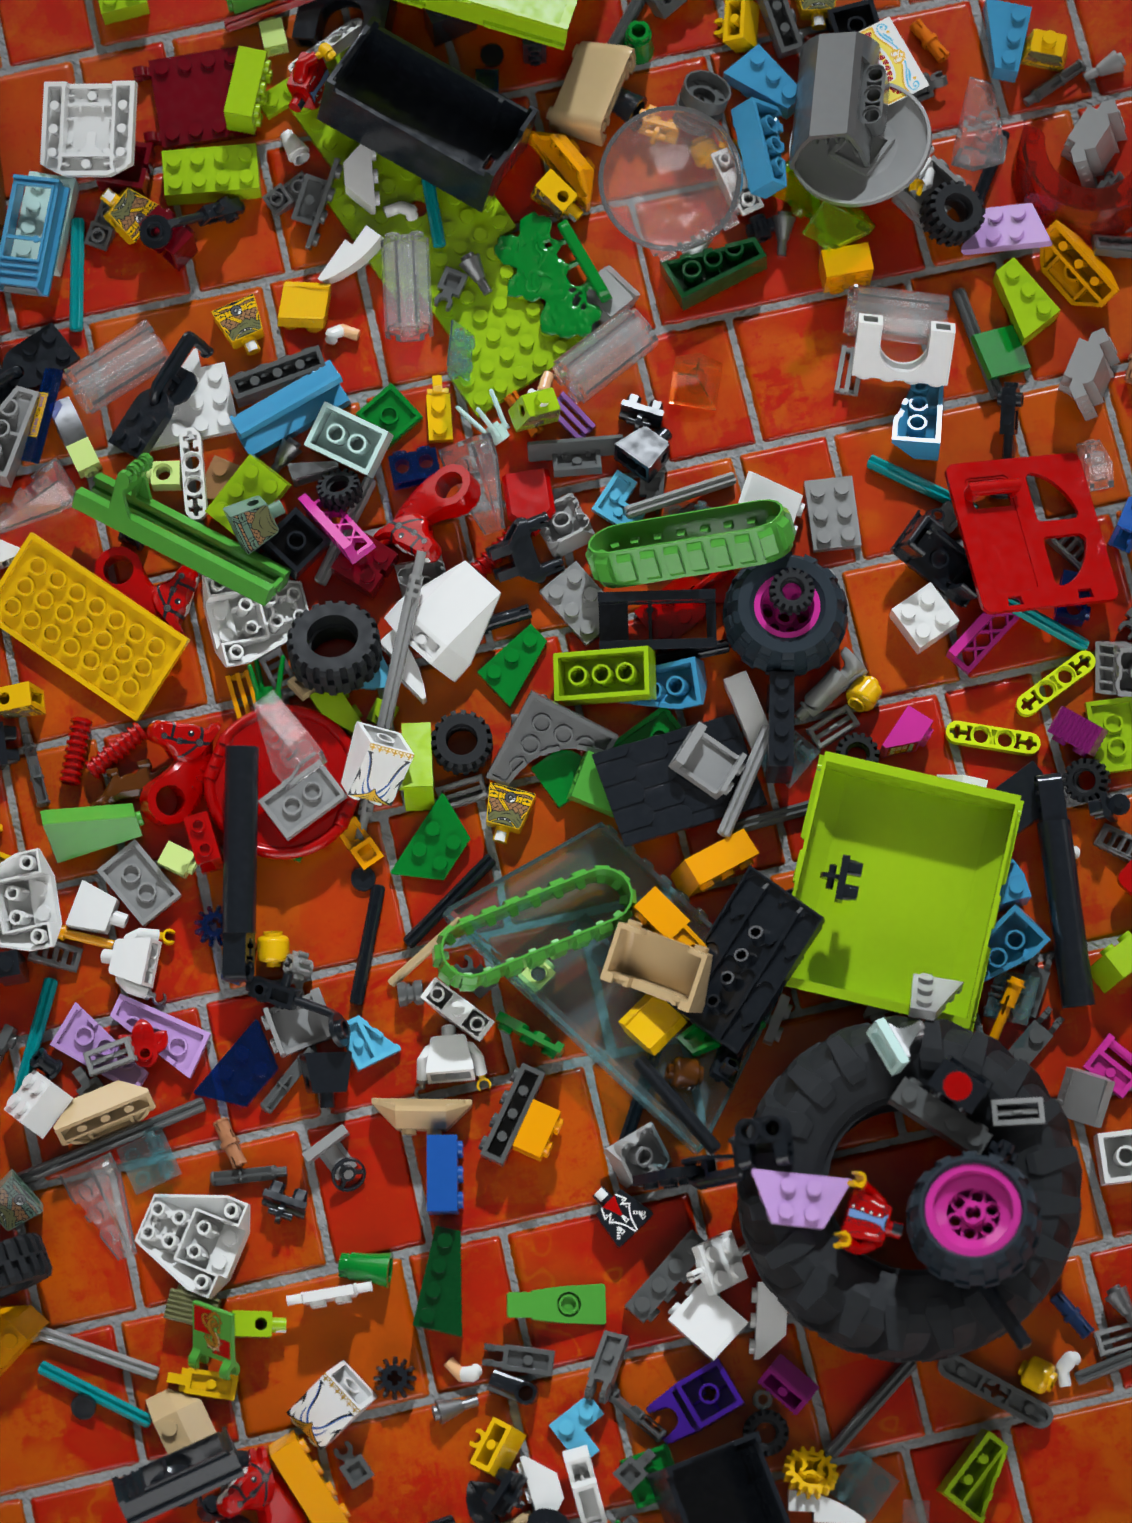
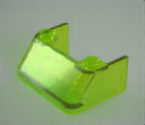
(829, 224)

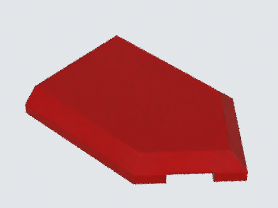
(528, 494)

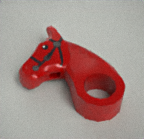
(427, 505)
(167, 600)
(190, 753)
(261, 1491)

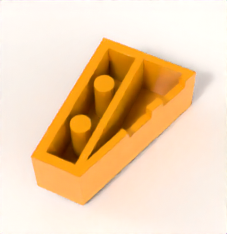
(714, 863)

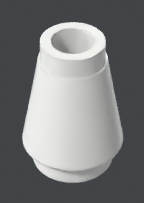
(295, 149)

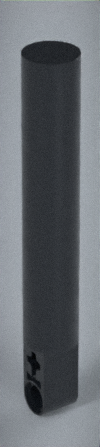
(240, 862)
(1063, 893)

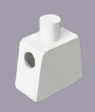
(95, 911)

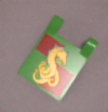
(213, 1338)

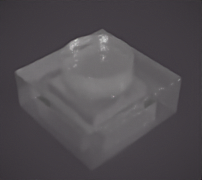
(915, 1511)

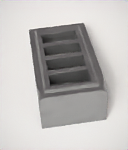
(309, 472)
(1065, 552)
(276, 652)
(1126, 857)
(32, 957)

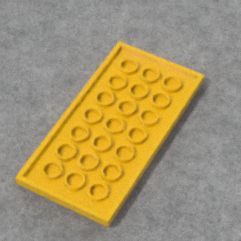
(87, 627)

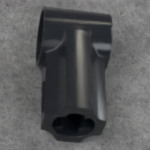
(510, 1387)

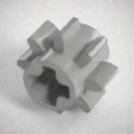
(299, 965)

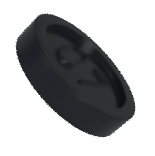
(492, 55)
(363, 879)
(83, 1406)

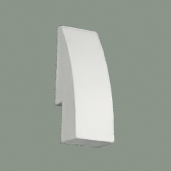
(352, 257)
(411, 675)
(745, 705)
(584, 1485)
(823, 1509)

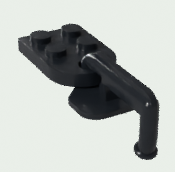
(31, 356)
(155, 406)
(699, 1176)

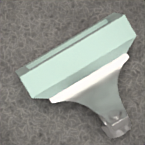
(894, 1042)

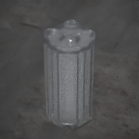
(407, 286)
(904, 312)
(604, 354)
(116, 367)

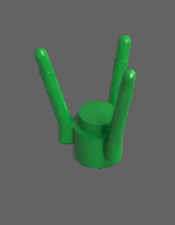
(259, 689)

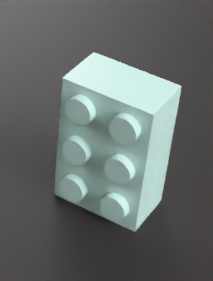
(348, 439)

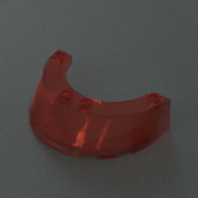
(1054, 198)

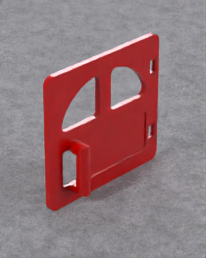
(1007, 541)

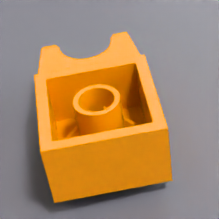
(664, 918)

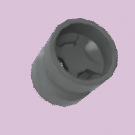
(409, 993)

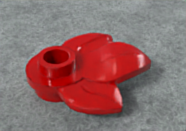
(146, 1040)

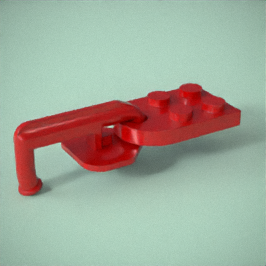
(675, 620)

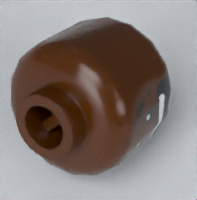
(684, 1073)

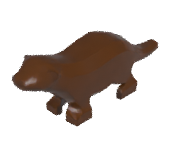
(128, 786)

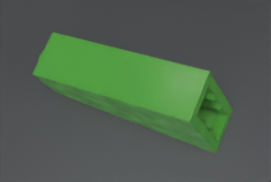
(90, 828)

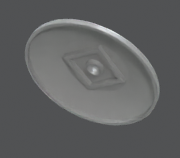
(896, 159)

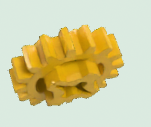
(810, 1472)

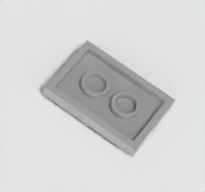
(832, 514)
(575, 600)
(303, 803)
(139, 883)

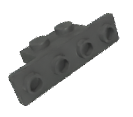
(313, 200)
(574, 455)

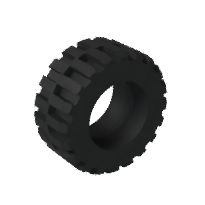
(339, 672)
(22, 1263)

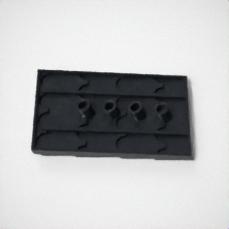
(654, 799)
(754, 952)

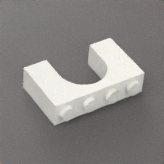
(929, 368)

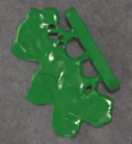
(544, 275)

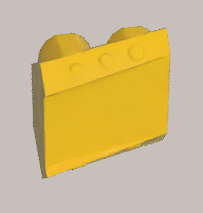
(304, 305)
(652, 1023)

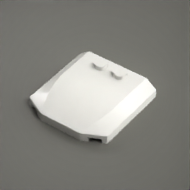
(88, 128)

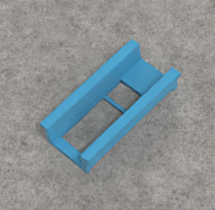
(25, 271)
(289, 410)

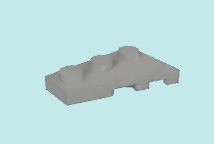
(931, 995)

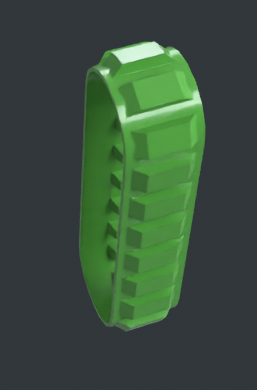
(691, 543)
(533, 898)

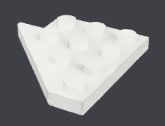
(206, 408)

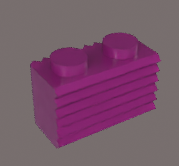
(1077, 731)
(788, 1384)

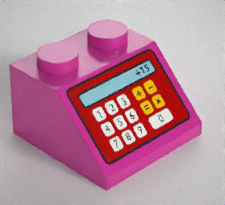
(908, 733)

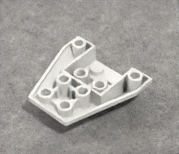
(450, 618)
(246, 629)
(28, 902)
(196, 1238)

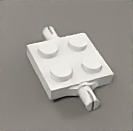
(719, 1263)
(339, 1294)

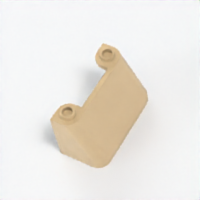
(591, 90)
(659, 966)

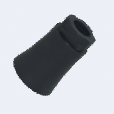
(628, 104)

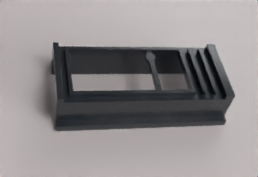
(614, 617)
(209, 1464)

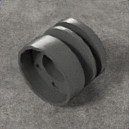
(705, 93)

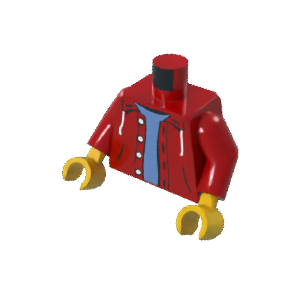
(309, 78)
(866, 1219)

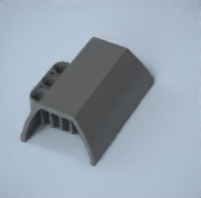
(839, 93)

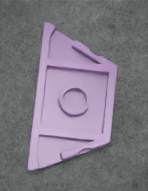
(1007, 230)
(798, 1197)

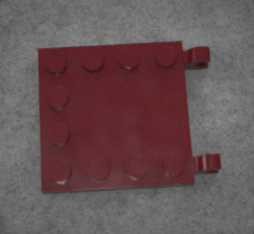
(190, 98)

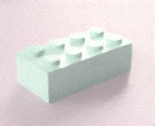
(33, 217)

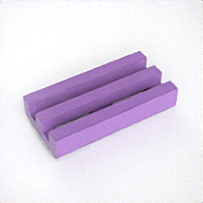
(585, 431)

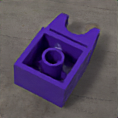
(689, 1403)

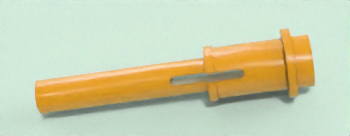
(85, 938)
(1008, 1001)

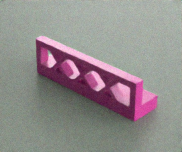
(335, 531)
(970, 635)

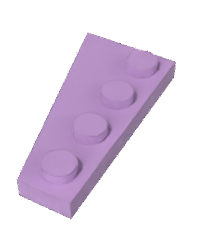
(82, 1033)
(185, 1041)

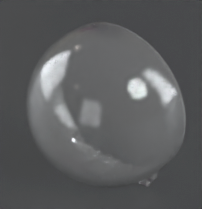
(671, 180)

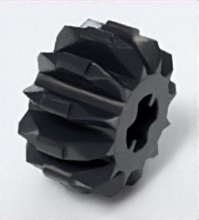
(389, 1384)

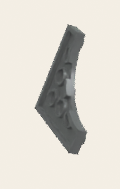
(545, 729)

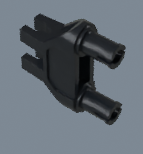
(521, 552)

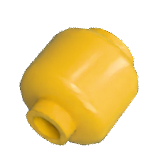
(863, 693)
(272, 948)
(1038, 1375)

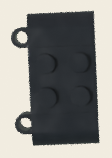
(936, 556)

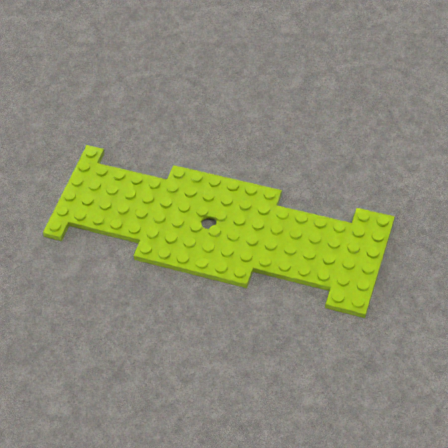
(506, 329)

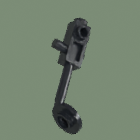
(223, 210)
(1010, 400)
(289, 998)

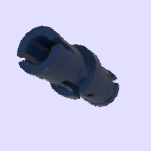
(1071, 1314)

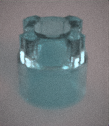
(756, 1404)

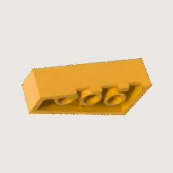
(306, 1480)

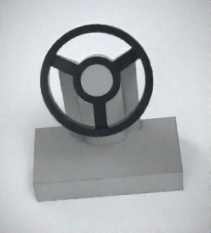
(337, 1159)

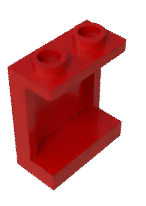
(204, 842)

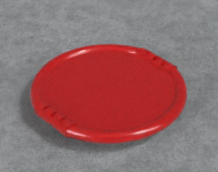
(271, 842)

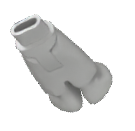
(831, 686)

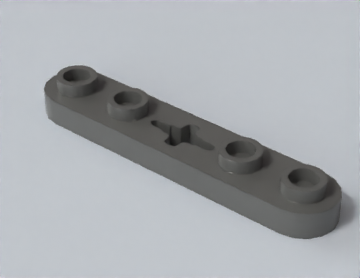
(1017, 1402)

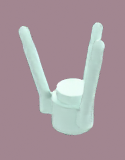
(497, 430)

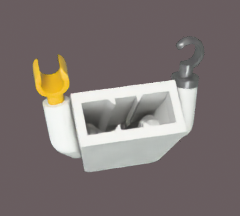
(136, 961)
(449, 1060)

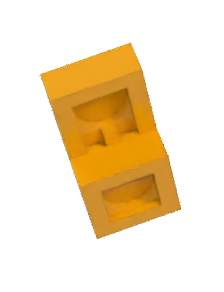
(364, 850)

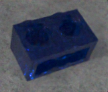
(415, 473)
(1061, 614)

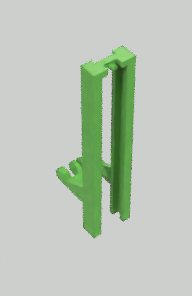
(133, 494)

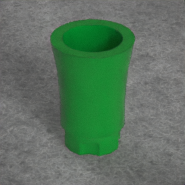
(639, 37)
(367, 1267)

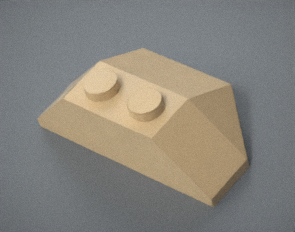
(103, 1112)
(422, 1114)
(179, 1419)

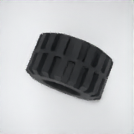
(966, 205)
(462, 722)

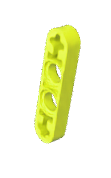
(1053, 681)
(992, 738)

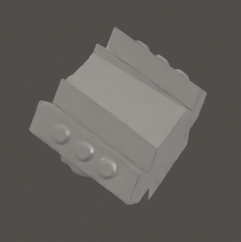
(1095, 141)
(1090, 372)
(1113, 668)

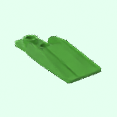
(560, 1304)

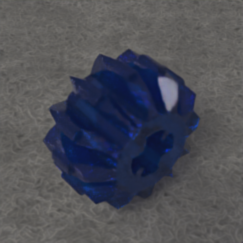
(205, 929)

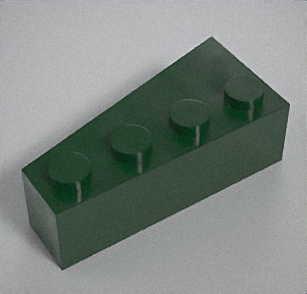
(712, 271)
(441, 1290)

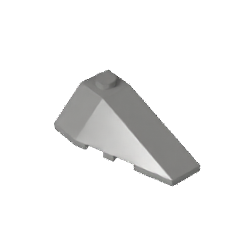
(15, 423)

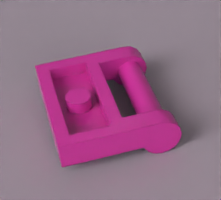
(1104, 1065)

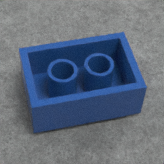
(444, 1175)

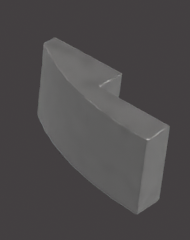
(284, 197)
(100, 231)
(67, 422)

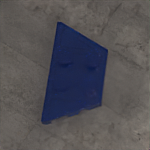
(241, 1070)

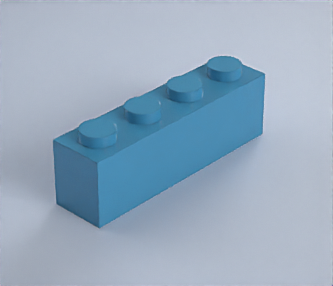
(760, 146)

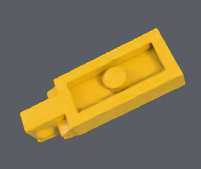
(439, 412)
(205, 1383)

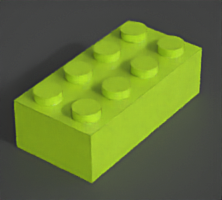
(211, 173)
(604, 676)

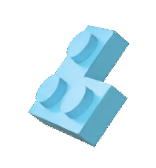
(613, 499)
(572, 1424)

